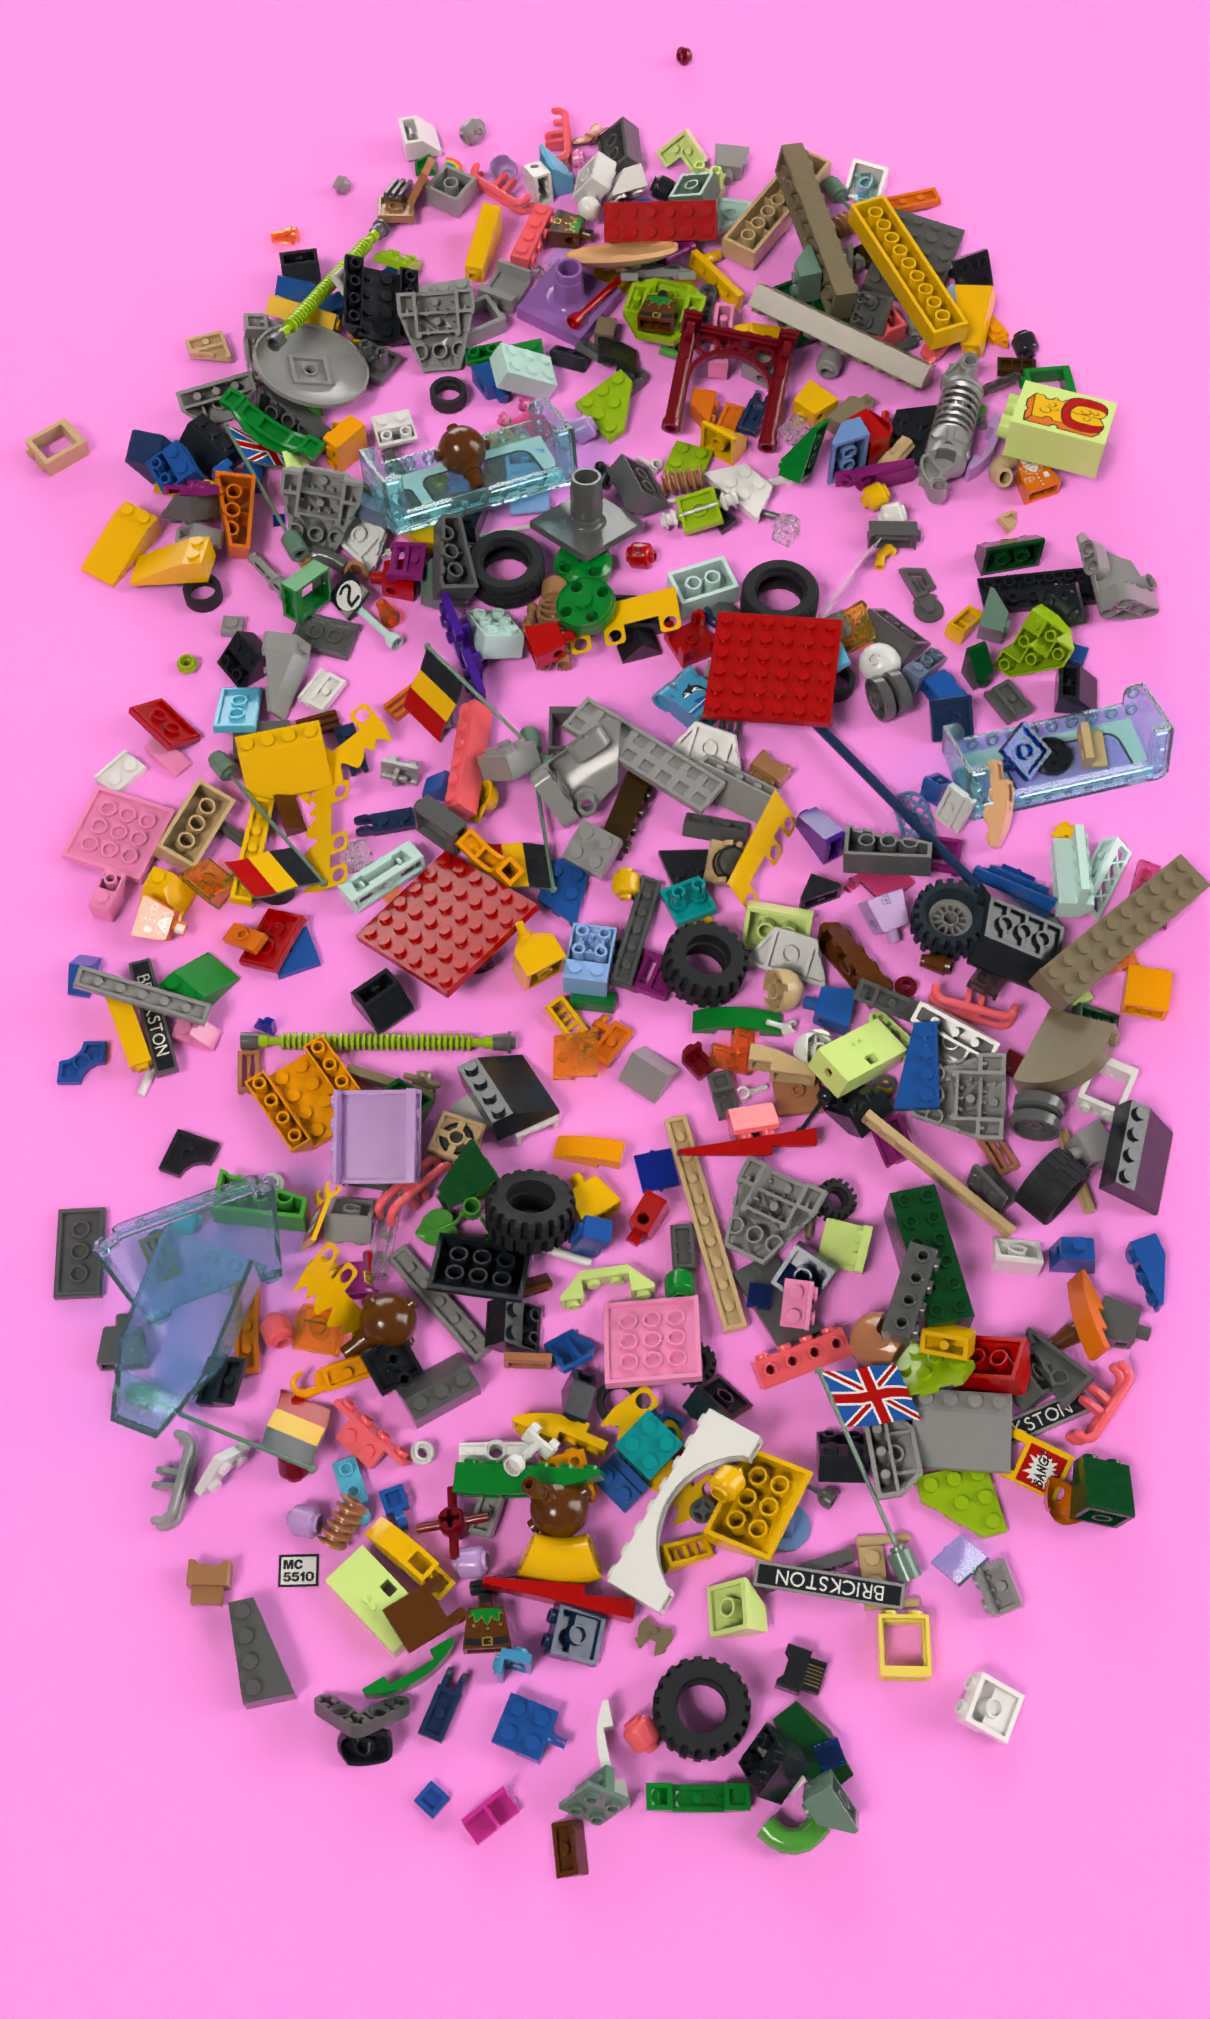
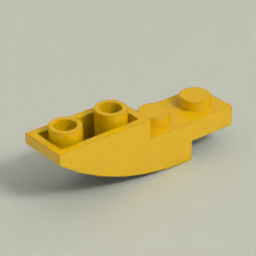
(559, 1427)
(407, 1555)

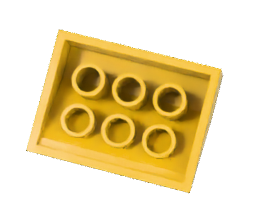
(284, 760)
(762, 1510)

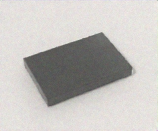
(328, 635)

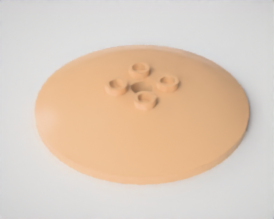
(622, 254)

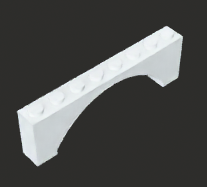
(712, 1445)

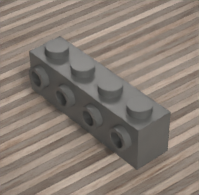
(909, 1294)

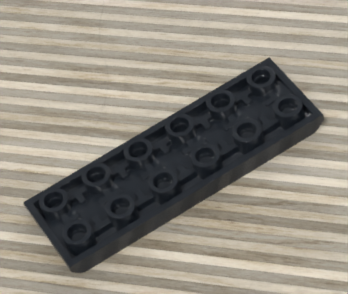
(1020, 590)

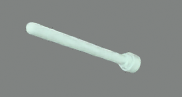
(392, 639)

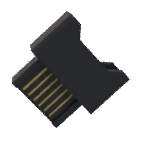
(801, 1672)

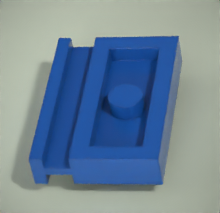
(622, 1482)

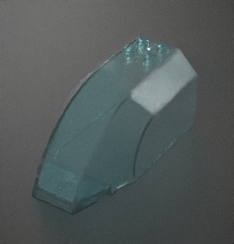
(179, 1329)

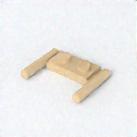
(873, 1564)

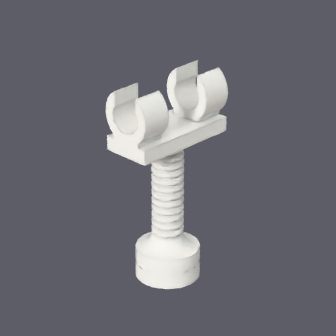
(516, 1463)

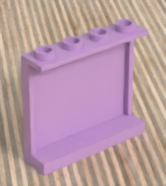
(376, 1136)

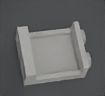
(508, 285)

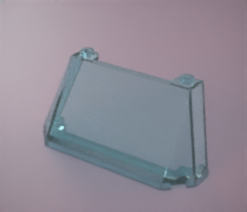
(231, 1216)

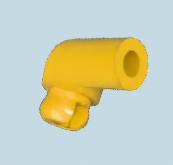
(886, 550)

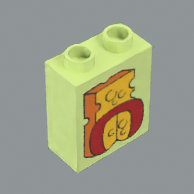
(1056, 428)

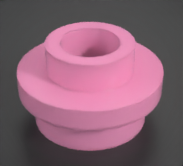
(578, 158)

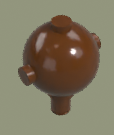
(463, 452)
(384, 1321)
(556, 1508)

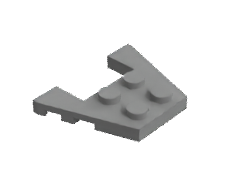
(658, 270)

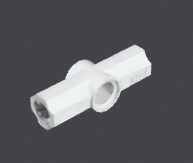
(482, 1450)

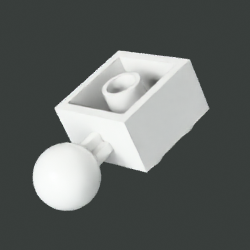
(592, 184)

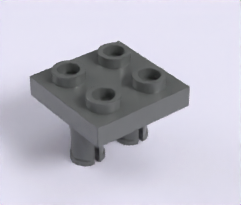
(871, 312)
(379, 360)

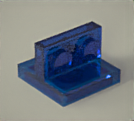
(1024, 752)

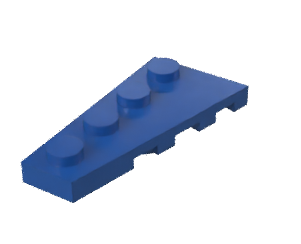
(920, 1073)

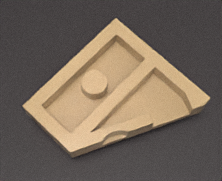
(209, 347)

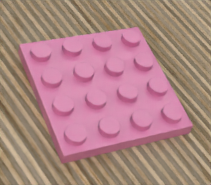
(118, 833)
(652, 1342)

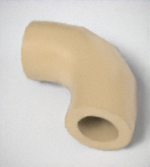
(1001, 469)

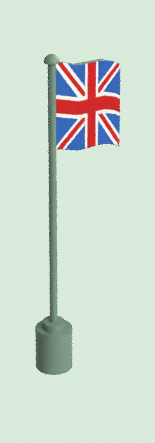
(255, 453)
(873, 1398)

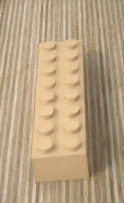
(765, 220)

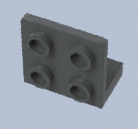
(990, 1187)

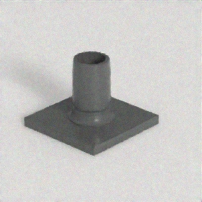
(586, 521)

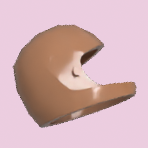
(867, 1344)

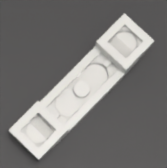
(606, 1724)

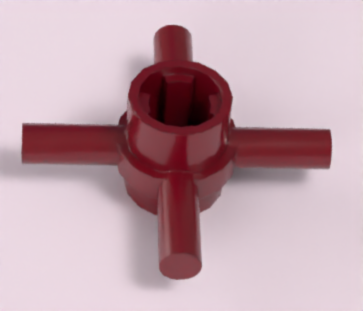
(459, 1520)

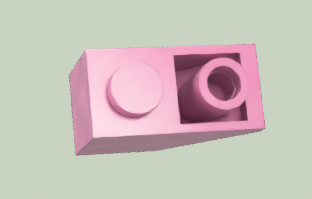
(108, 896)

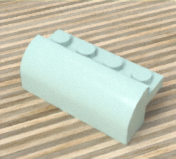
(1072, 874)

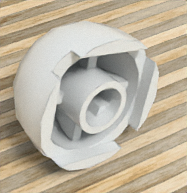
(878, 659)
(808, 1043)

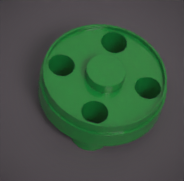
(571, 567)
(586, 605)

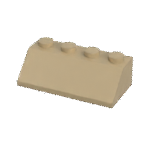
(194, 826)

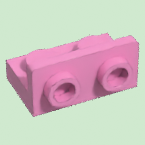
(798, 1303)

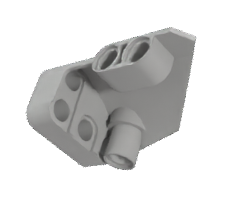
(1116, 583)
(580, 773)

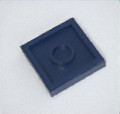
(951, 711)

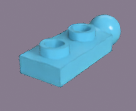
(351, 1482)

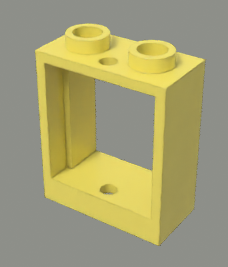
(904, 1673)

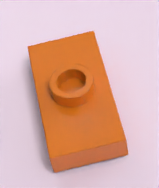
(245, 938)

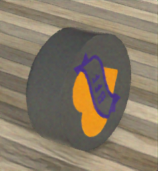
(887, 1084)

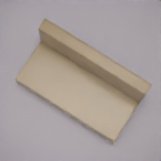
(1091, 747)

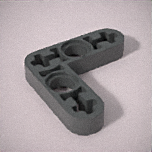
(364, 1722)

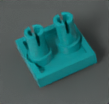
(688, 901)

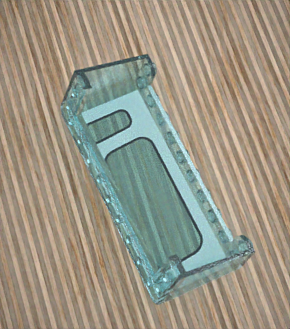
(520, 464)
(1135, 741)

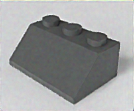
(621, 144)
(636, 486)
(897, 635)
(439, 1390)

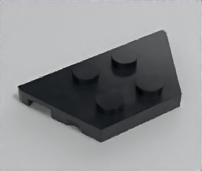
(916, 425)

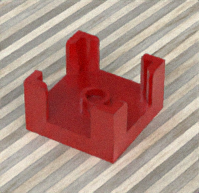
(691, 641)

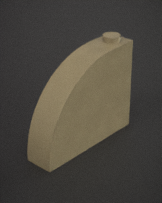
(1066, 1053)

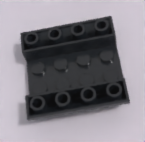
(371, 301)
(1014, 937)

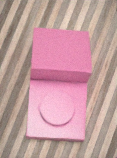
(196, 1035)

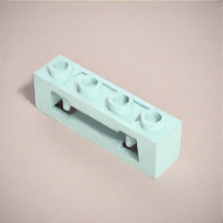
(381, 876)

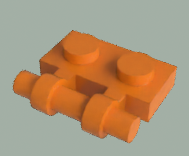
(612, 1041)

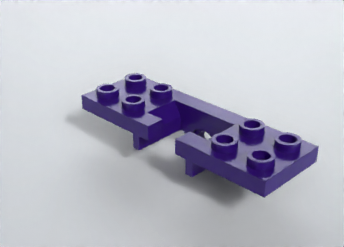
(460, 638)

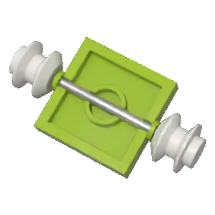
(699, 510)

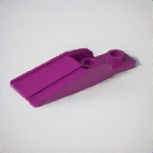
(889, 473)

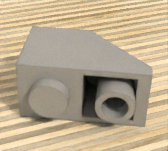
(196, 529)

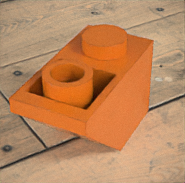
(703, 405)

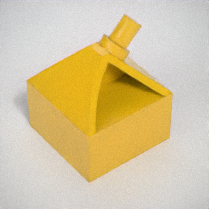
(536, 957)

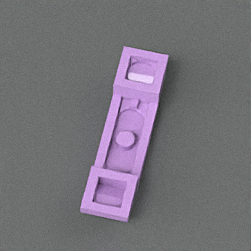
(979, 463)

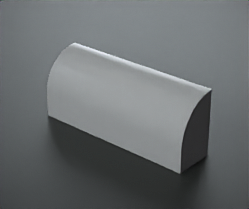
(742, 791)

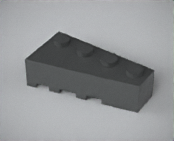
(289, 413)
(452, 560)
(885, 854)
(258, 1662)

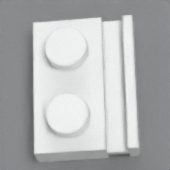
(322, 691)
(120, 772)
(954, 808)

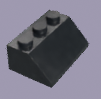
(209, 444)

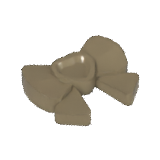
(662, 1636)

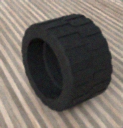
(1051, 1186)

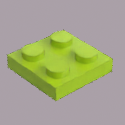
(394, 259)
(688, 455)

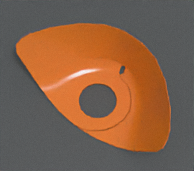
(1058, 1509)

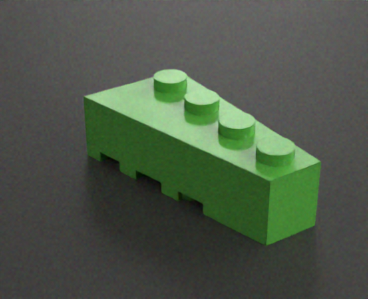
(292, 1208)

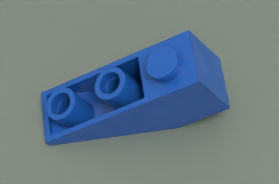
(1149, 1265)

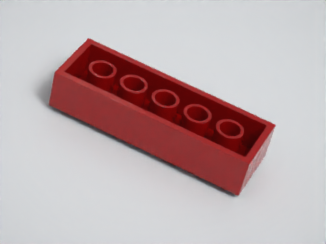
(660, 221)

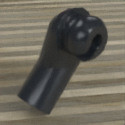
(602, 468)

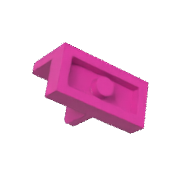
(490, 1816)

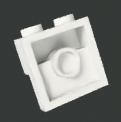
(989, 1706)

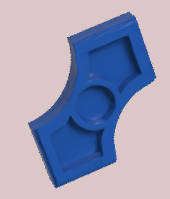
(74, 1069)

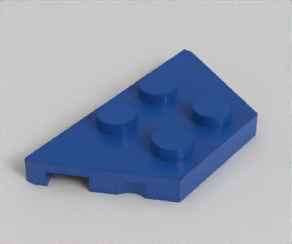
(570, 893)

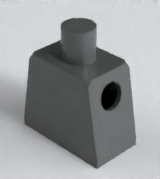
(1122, 1324)
(107, 1350)

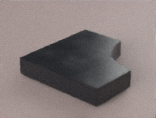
(187, 1152)

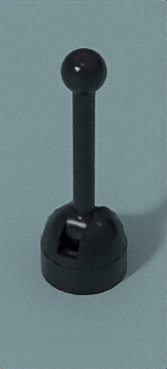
(824, 1097)

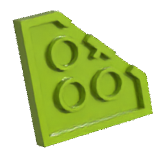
(609, 405)
(928, 1372)
(964, 1499)

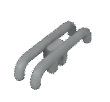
(182, 1484)

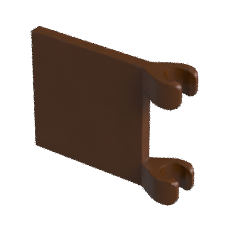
(419, 1616)

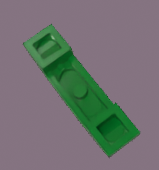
(728, 1018)
(382, 1689)
(698, 1798)

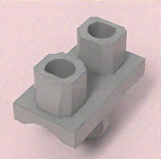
(857, 262)
(399, 771)

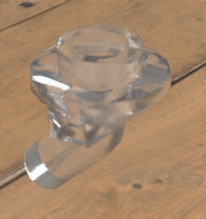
(538, 272)

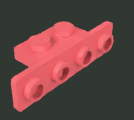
(365, 1439)

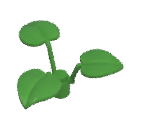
(442, 1221)

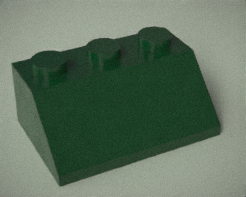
(1009, 554)

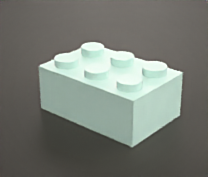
(523, 371)
(703, 585)

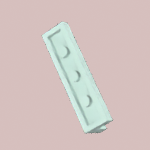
(1102, 859)

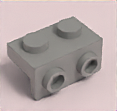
(998, 1588)

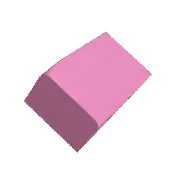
(171, 760)

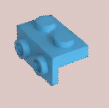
(515, 1660)

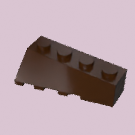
(849, 957)

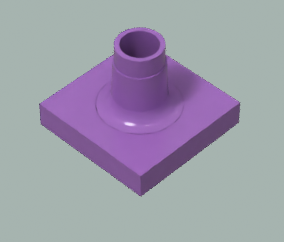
(559, 294)

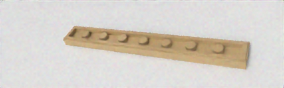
(938, 1174)

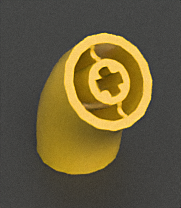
(560, 1560)

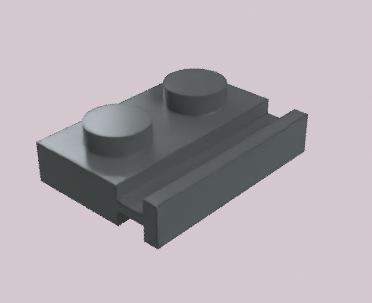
(1008, 702)

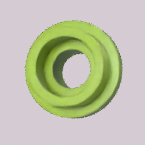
(184, 660)

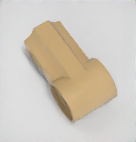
(899, 450)

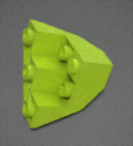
(1039, 646)

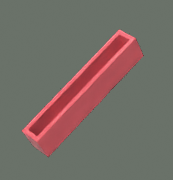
(465, 774)

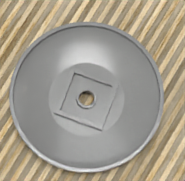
(335, 364)

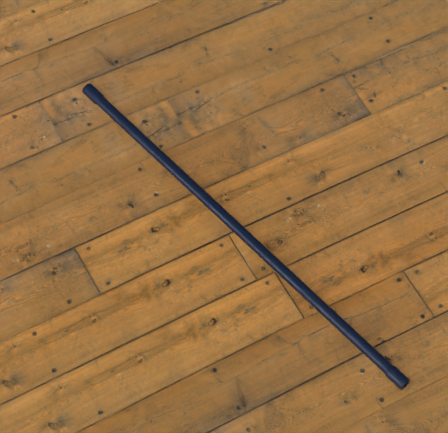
(885, 793)

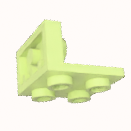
(845, 1244)

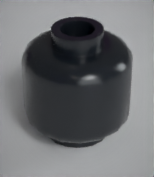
(662, 187)
(1025, 344)

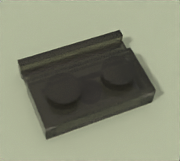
(986, 984)

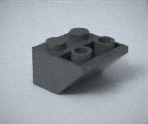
(191, 509)

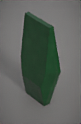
(805, 1731)

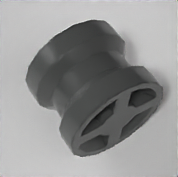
(703, 1507)

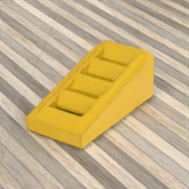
(962, 625)
(561, 1000)
(677, 1564)

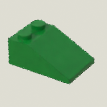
(801, 459)
(201, 979)

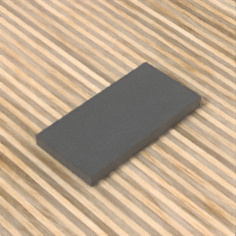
(76, 1268)
(771, 1319)

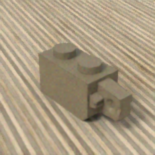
(848, 408)

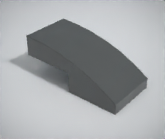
(722, 1092)

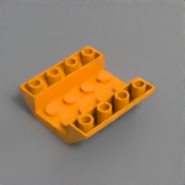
(300, 1095)

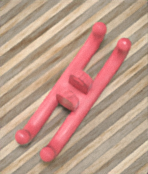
(560, 138)
(501, 192)
(972, 1012)
(410, 1190)
(1109, 1404)

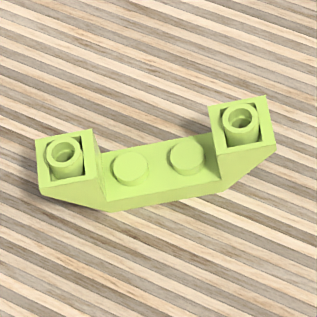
(639, 1285)

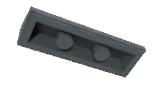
(715, 828)

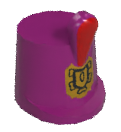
(363, 1282)

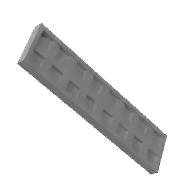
(652, 759)

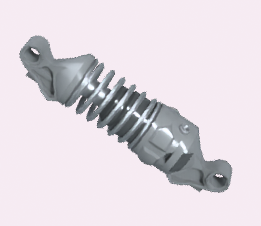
(952, 428)

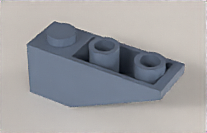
(922, 667)

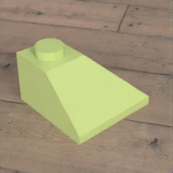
(735, 1610)

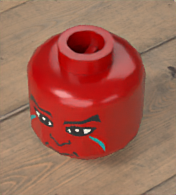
(640, 555)

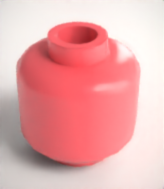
(276, 1330)
(641, 1734)

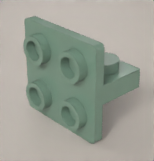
(595, 1798)

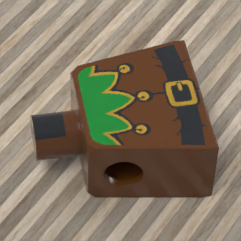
(568, 230)
(657, 314)
(486, 1627)

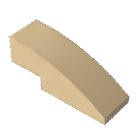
(780, 1066)

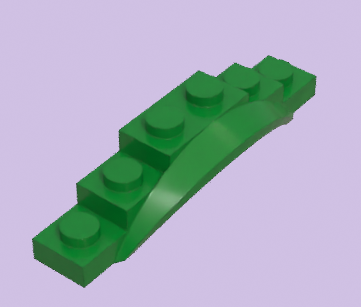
(268, 431)

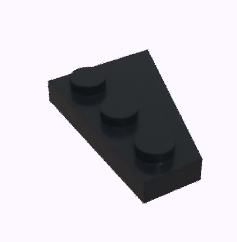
(683, 864)

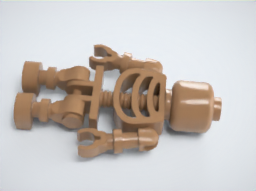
(547, 613)

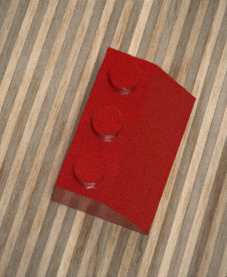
(1000, 1366)

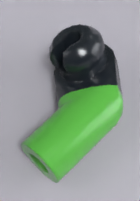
(669, 352)

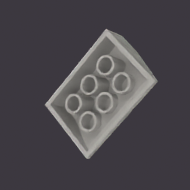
(964, 1431)

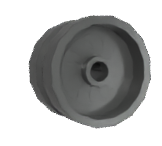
(888, 695)
(1037, 1115)

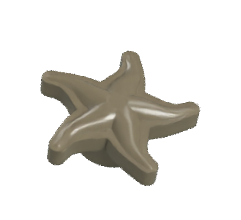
(423, 1079)

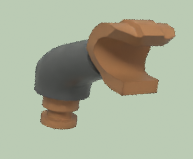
(334, 561)

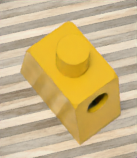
(814, 403)
(593, 1197)

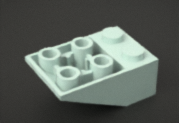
(495, 634)

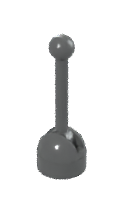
(826, 1496)

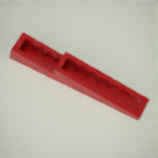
(755, 1146)
(568, 1593)

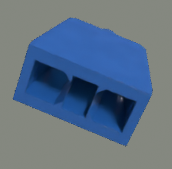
(484, 380)
(832, 1008)
(1074, 1255)

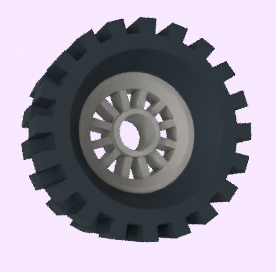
(958, 906)

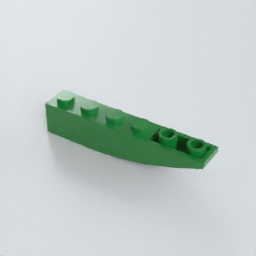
(492, 1480)

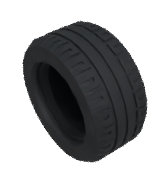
(513, 546)
(780, 575)

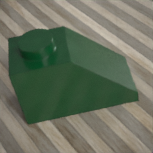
(977, 666)

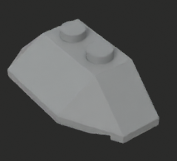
(206, 397)
(955, 1036)
(893, 1458)

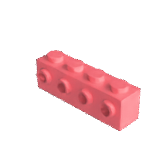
(532, 236)
(800, 1358)

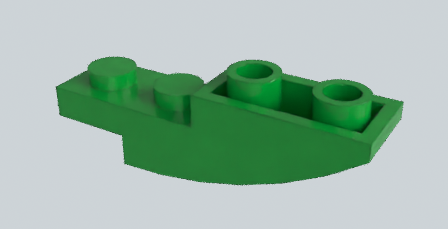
(482, 353)

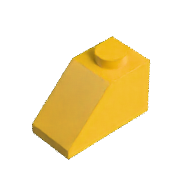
(948, 1341)

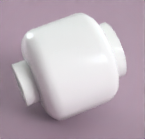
(892, 512)

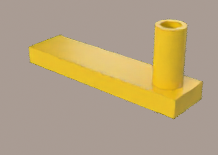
(712, 275)

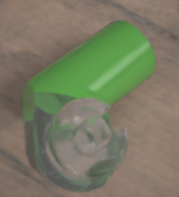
(981, 422)

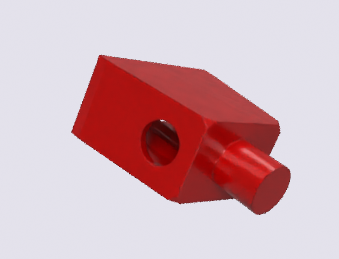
(399, 589)
(546, 642)
(651, 1210)

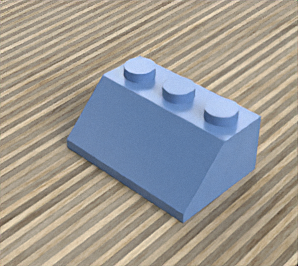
(848, 448)

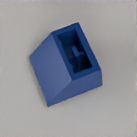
(173, 466)

